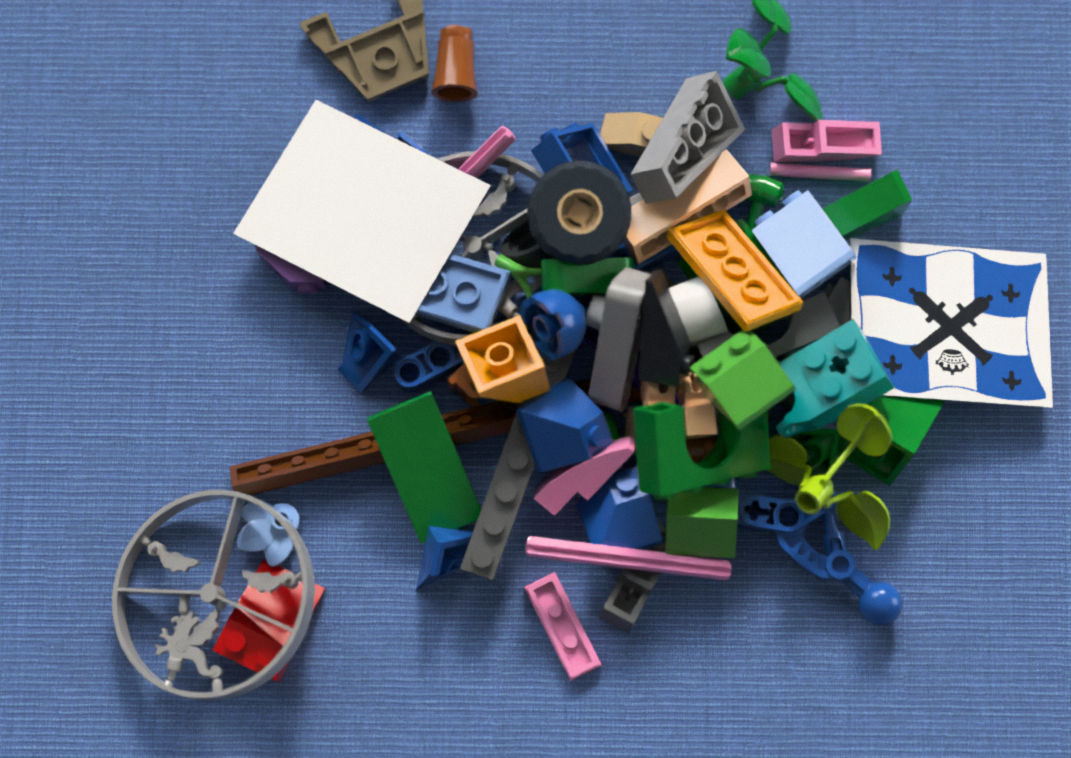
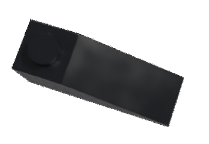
(664, 340)

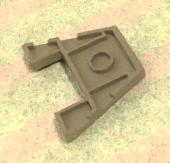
(379, 58)

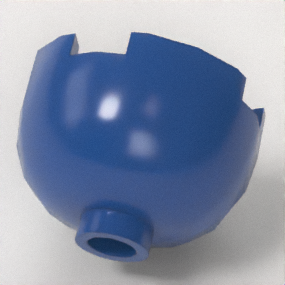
(555, 322)

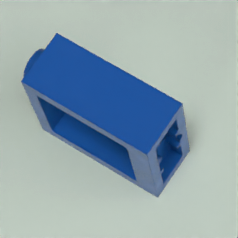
(584, 143)

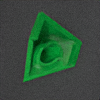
(820, 447)

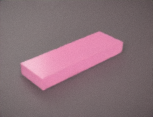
(562, 626)

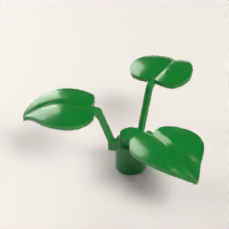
(754, 65)

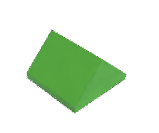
(703, 523)

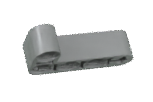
(619, 340)

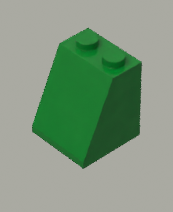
(908, 422)

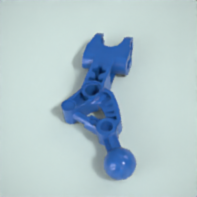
(878, 601)

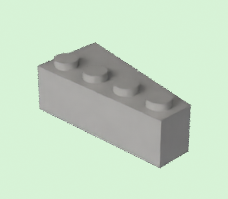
(687, 139)

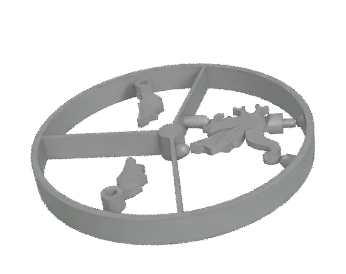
(475, 246)
(182, 642)

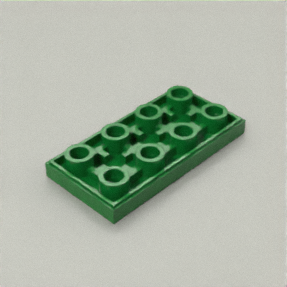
(425, 465)

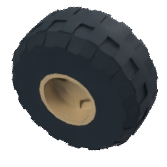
(579, 212)

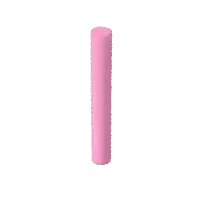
(820, 172)

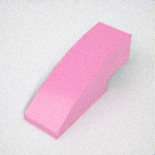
(826, 141)
(583, 476)

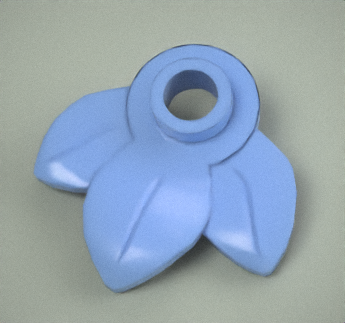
(264, 533)

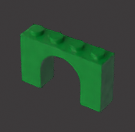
(666, 465)

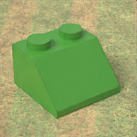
(742, 378)

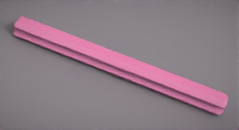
(627, 558)

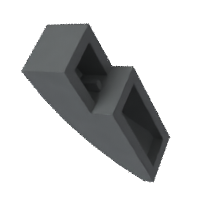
(631, 592)

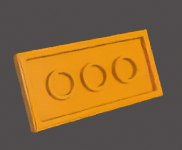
(734, 270)

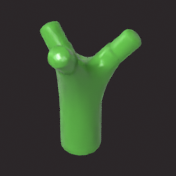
(518, 272)

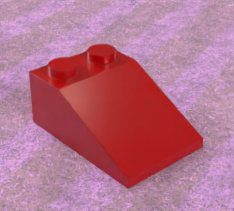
(255, 640)

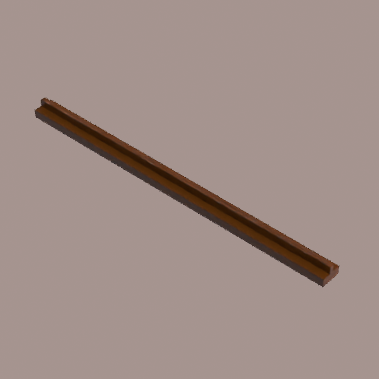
(363, 451)

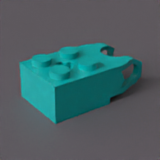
(820, 387)

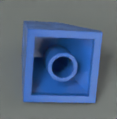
(563, 427)
(620, 514)

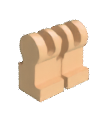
(697, 408)

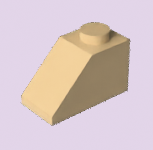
(629, 131)

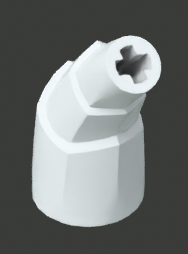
(695, 306)

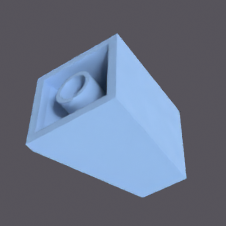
(803, 243)

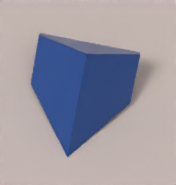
(365, 354)
(442, 554)

